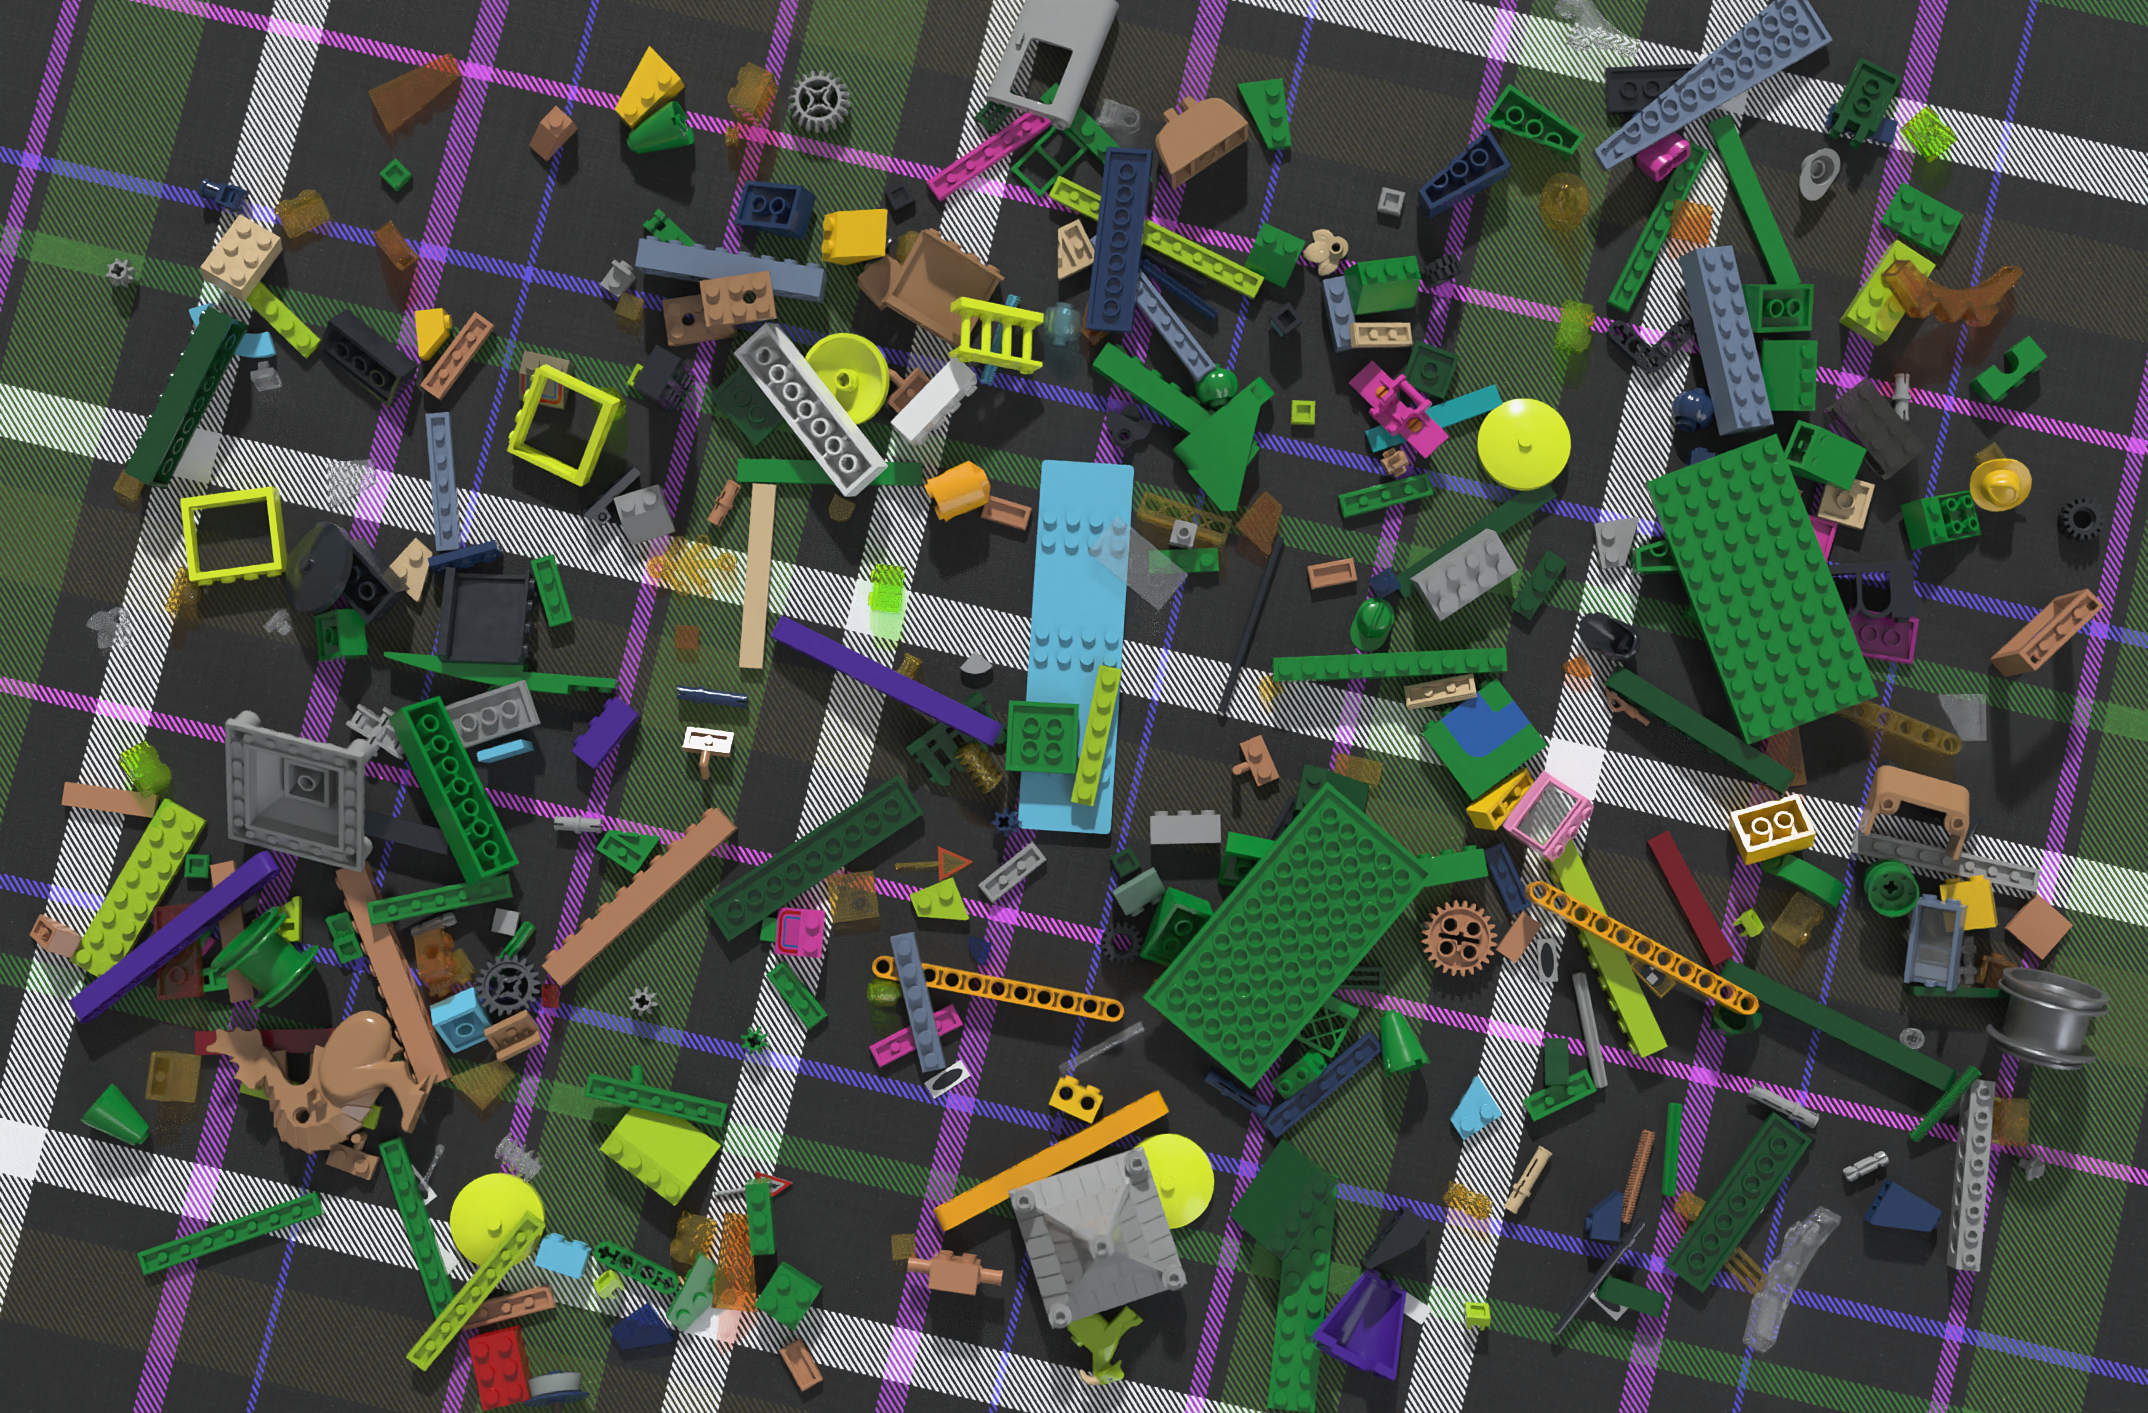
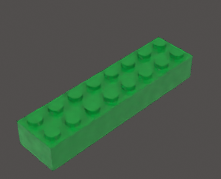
(453, 790)

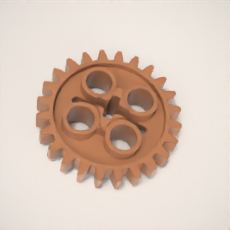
(1462, 917)

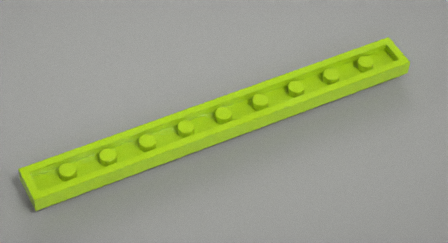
(1165, 242)

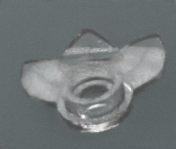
(109, 629)

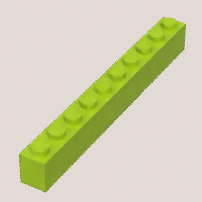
(1611, 963)

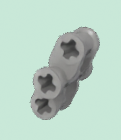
(377, 730)

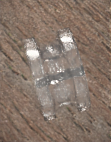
(1909, 1031)

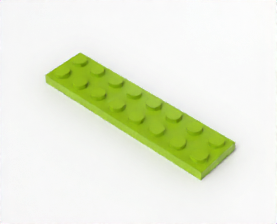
(139, 888)

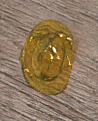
(1564, 202)

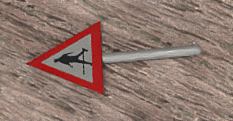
(777, 1185)

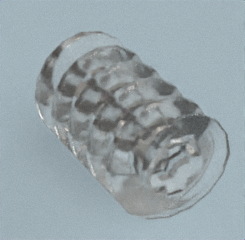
(518, 1158)

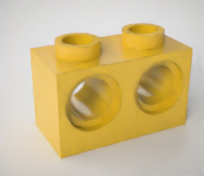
(1073, 1105)

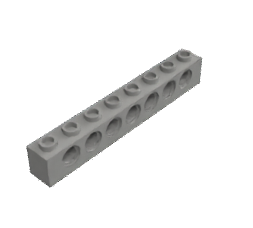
(1971, 1176)

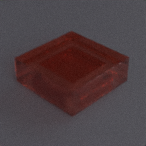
(550, 995)

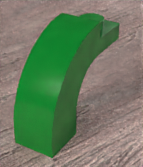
(1807, 877)

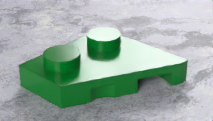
(628, 849)

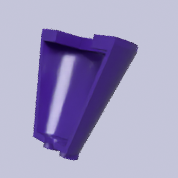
(1365, 1326)

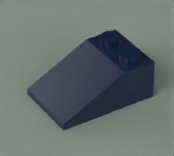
(775, 208)

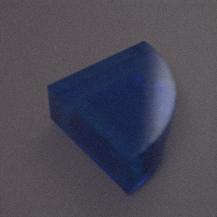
(979, 949)

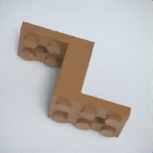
(719, 308)

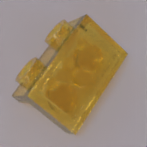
(302, 213)
(1798, 920)
(462, 972)

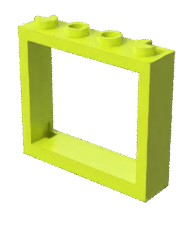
(525, 416)
(268, 494)

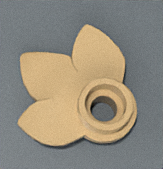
(1322, 251)

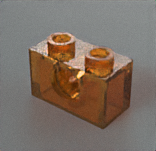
(427, 947)

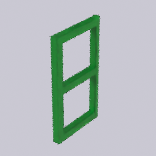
(1061, 170)

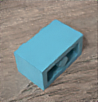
(563, 1256)

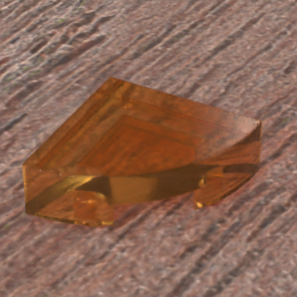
(1578, 667)

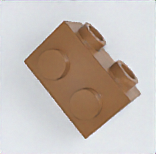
(513, 1035)

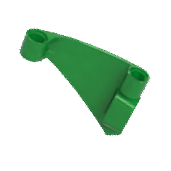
(1221, 446)

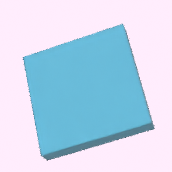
(505, 751)

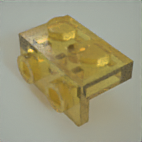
(692, 1236)

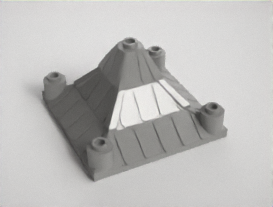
(296, 793)
(1097, 1237)

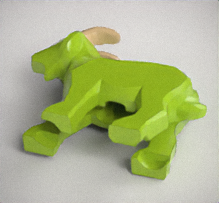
(1102, 1341)

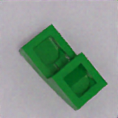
(346, 939)

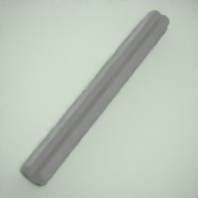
(1589, 1030)

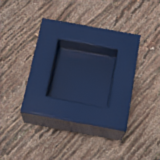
(1384, 583)

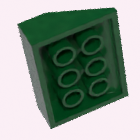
(1283, 1199)

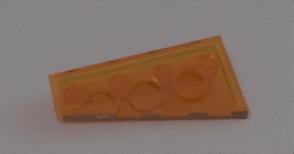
(735, 1269)

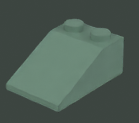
(1139, 891)

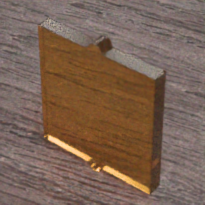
(1691, 222)

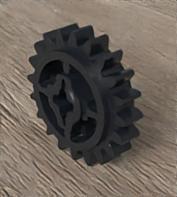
(513, 977)

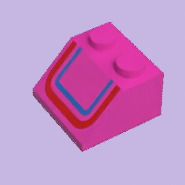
(799, 932)

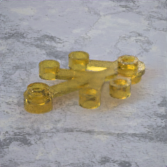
(688, 565)

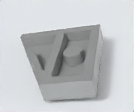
(1614, 541)

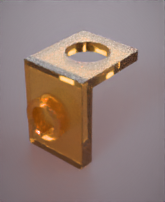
(1983, 961)

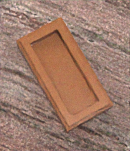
(1006, 513)
(1332, 573)
(1518, 937)
(801, 1364)

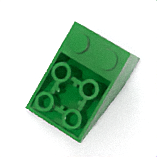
(1823, 456)
(1940, 519)

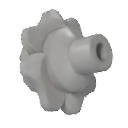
(2033, 1167)

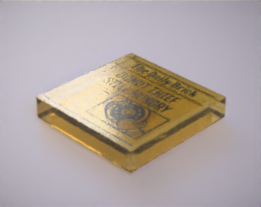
(853, 896)

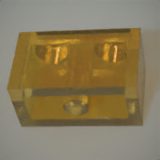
(2010, 1121)

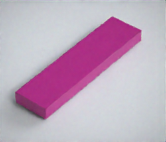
(904, 1042)

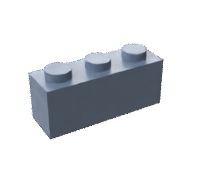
(1338, 311)

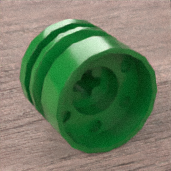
(1899, 896)

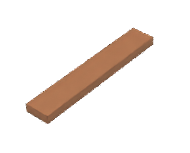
(230, 927)

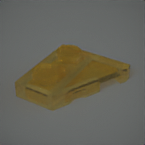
(484, 1082)

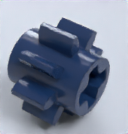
(1013, 822)

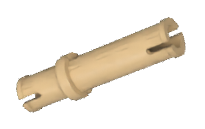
(1527, 1180)

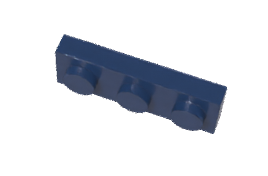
(466, 557)

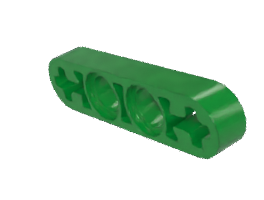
(638, 1263)

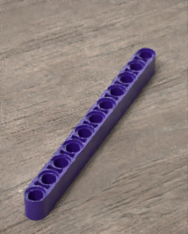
(887, 681)
(174, 937)

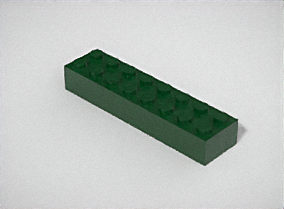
(185, 398)

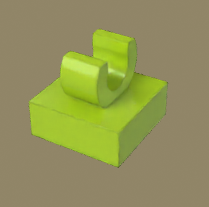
(1751, 922)
(608, 1283)
(1477, 1314)

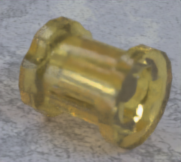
(915, 662)

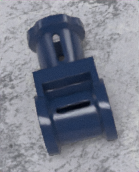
(225, 195)

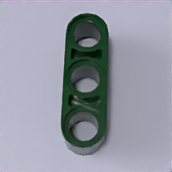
(1631, 1296)

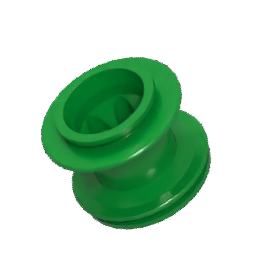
(266, 959)

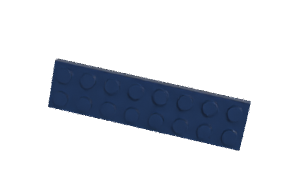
(1119, 240)

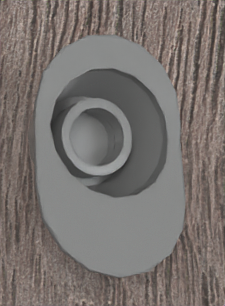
(1818, 173)

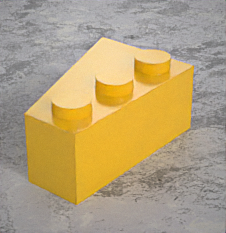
(648, 90)

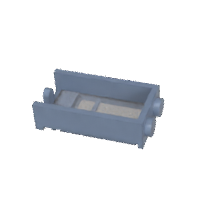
(1935, 942)

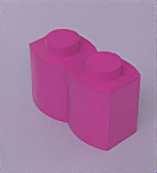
(1663, 156)

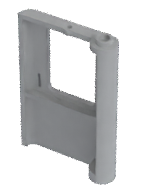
(1062, 23)

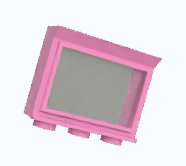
(1548, 816)

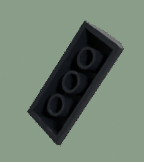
(367, 357)

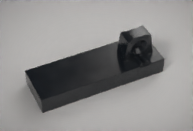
(596, 509)

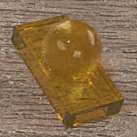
(182, 591)

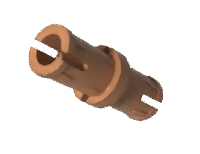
(724, 503)

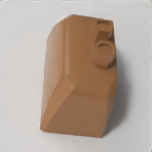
(1198, 137)

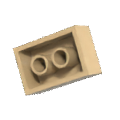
(241, 258)

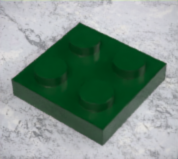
(1430, 369)

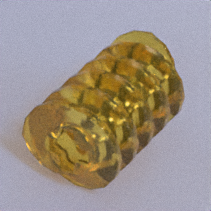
(980, 765)

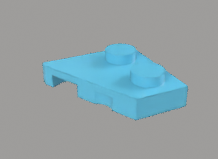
(1474, 1110)

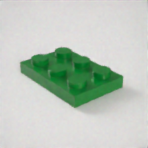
(1921, 219)

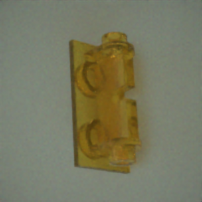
(1478, 1205)

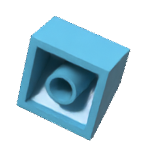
(461, 1020)

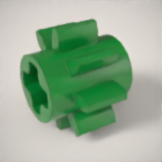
(749, 1044)

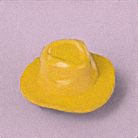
(2000, 484)

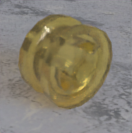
(732, 136)

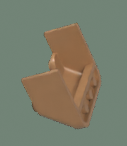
(1896, 784)

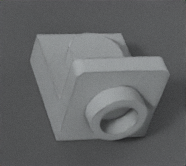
(618, 278)
(1183, 534)

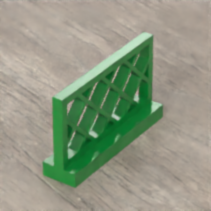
(1339, 1007)

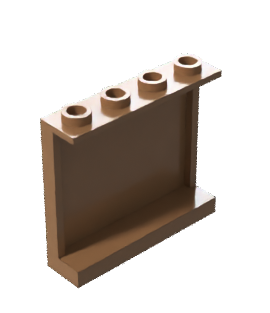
(934, 278)

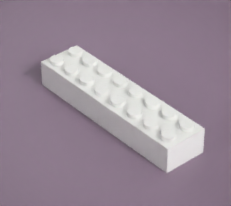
(810, 409)

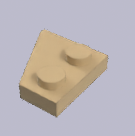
(1073, 250)
(413, 567)

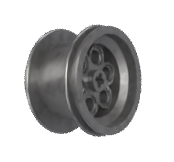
(2047, 1018)

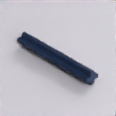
(1179, 291)

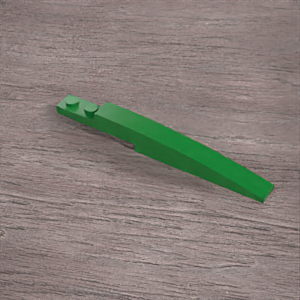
(508, 674)

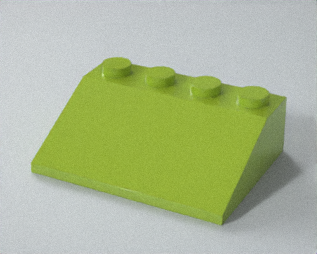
(661, 1151)

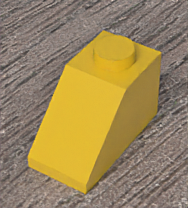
(432, 331)

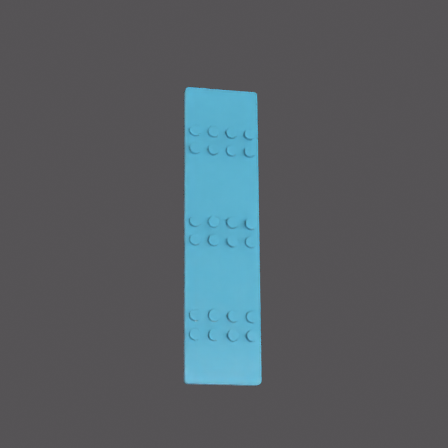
(1074, 628)

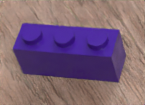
(605, 732)

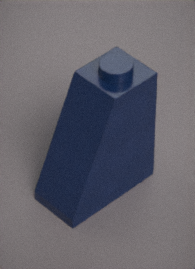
(1901, 1209)

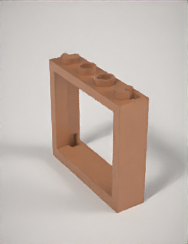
(2046, 632)

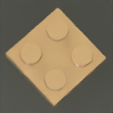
(1844, 506)

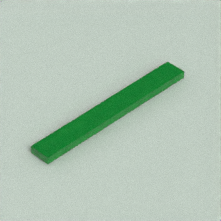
(1753, 201)
(1656, 230)
(812, 473)
(417, 1224)
(230, 1233)

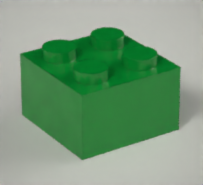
(788, 1295)

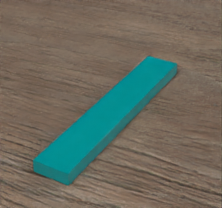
(1443, 414)

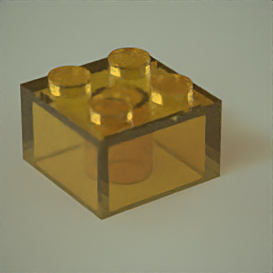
(752, 94)

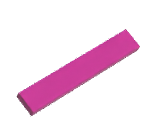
(987, 155)

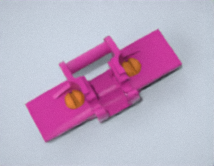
(1393, 415)

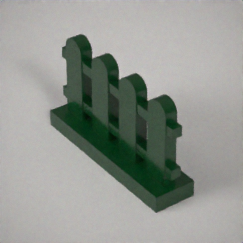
(945, 742)

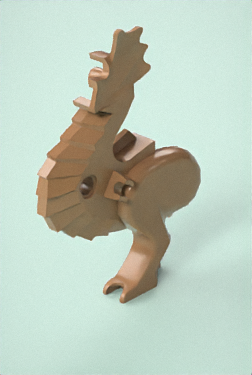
(340, 1085)

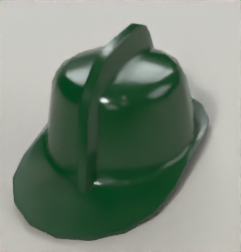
(1730, 1023)

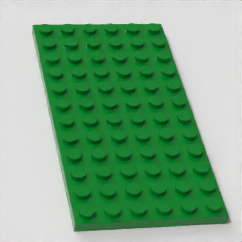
(1761, 589)
(1288, 935)

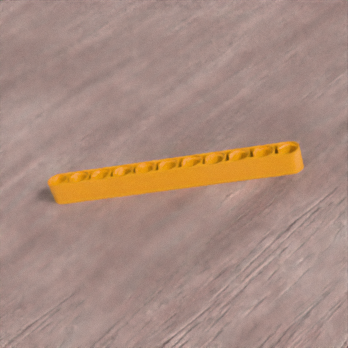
(1652, 948)
(1009, 993)
(1051, 1160)

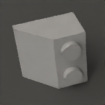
(644, 514)

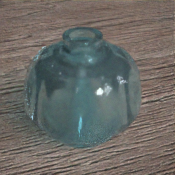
(1062, 323)

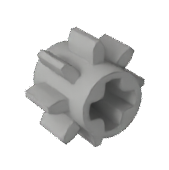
(127, 275)
(649, 997)

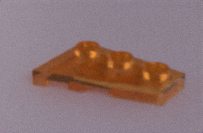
(1787, 751)

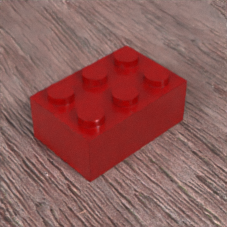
(501, 1367)

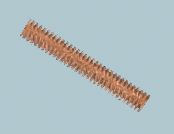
(1636, 1177)

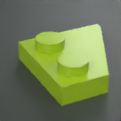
(940, 901)
(292, 925)

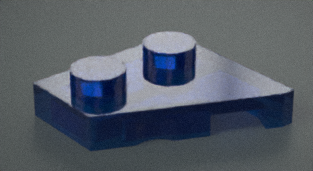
(641, 1329)

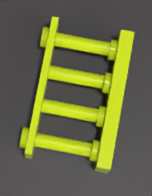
(1007, 317)

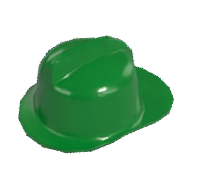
(1372, 624)

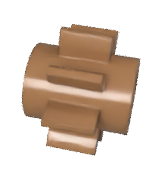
(1394, 462)

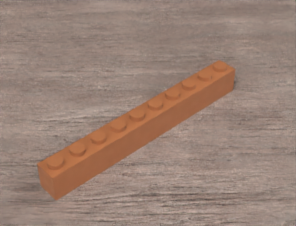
(639, 896)
(394, 976)

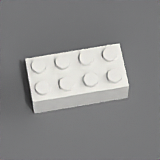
(935, 402)

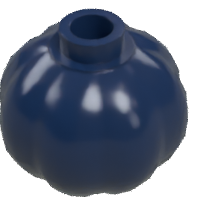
(1693, 410)

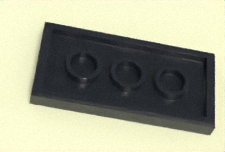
(1638, 86)

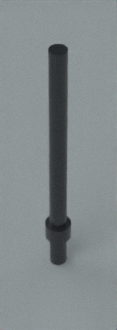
(1627, 1240)

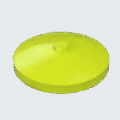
(852, 372)
(1523, 444)
(1180, 1175)
(488, 1211)

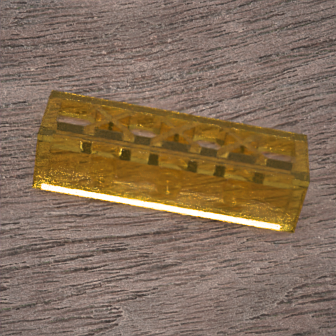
(1166, 521)

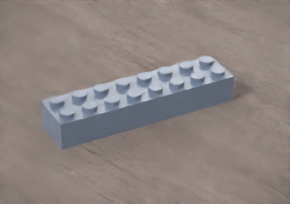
(701, 264)
(1726, 340)

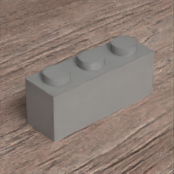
(1185, 828)

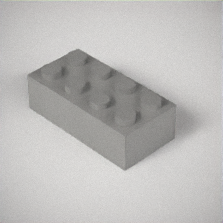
(1464, 574)

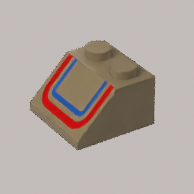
(554, 393)

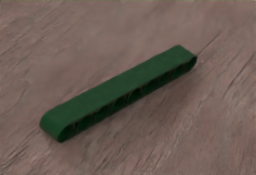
(1700, 730)

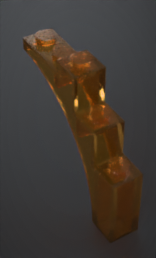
(1922, 296)

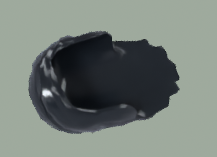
(1609, 636)

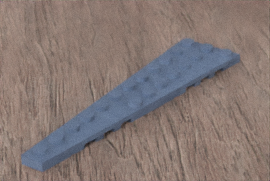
(1759, 50)

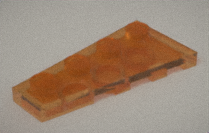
(411, 92)

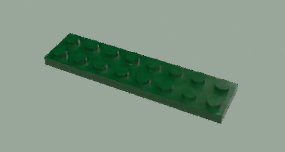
(1737, 1201)

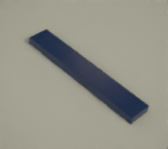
(1329, 1080)

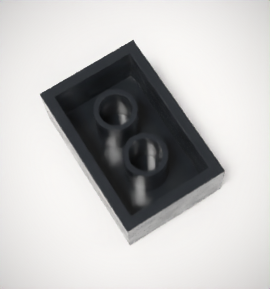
(372, 584)

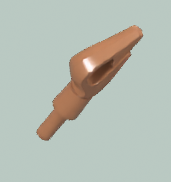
(1623, 706)

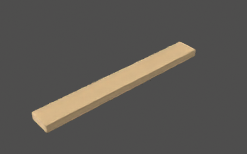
(757, 576)

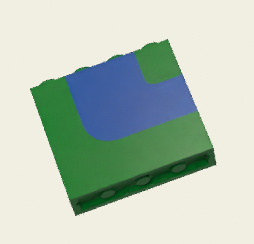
(1483, 738)

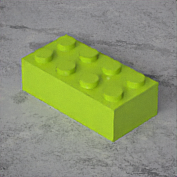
(1875, 308)

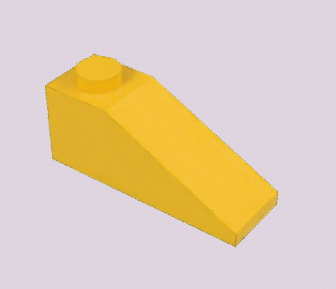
(1499, 801)

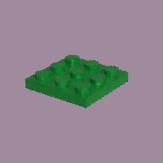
(1042, 737)

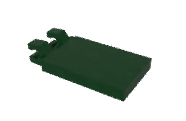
(1863, 101)

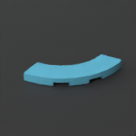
(251, 345)

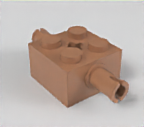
(954, 1272)

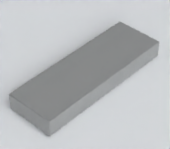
(1012, 872)

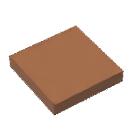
(2038, 926)

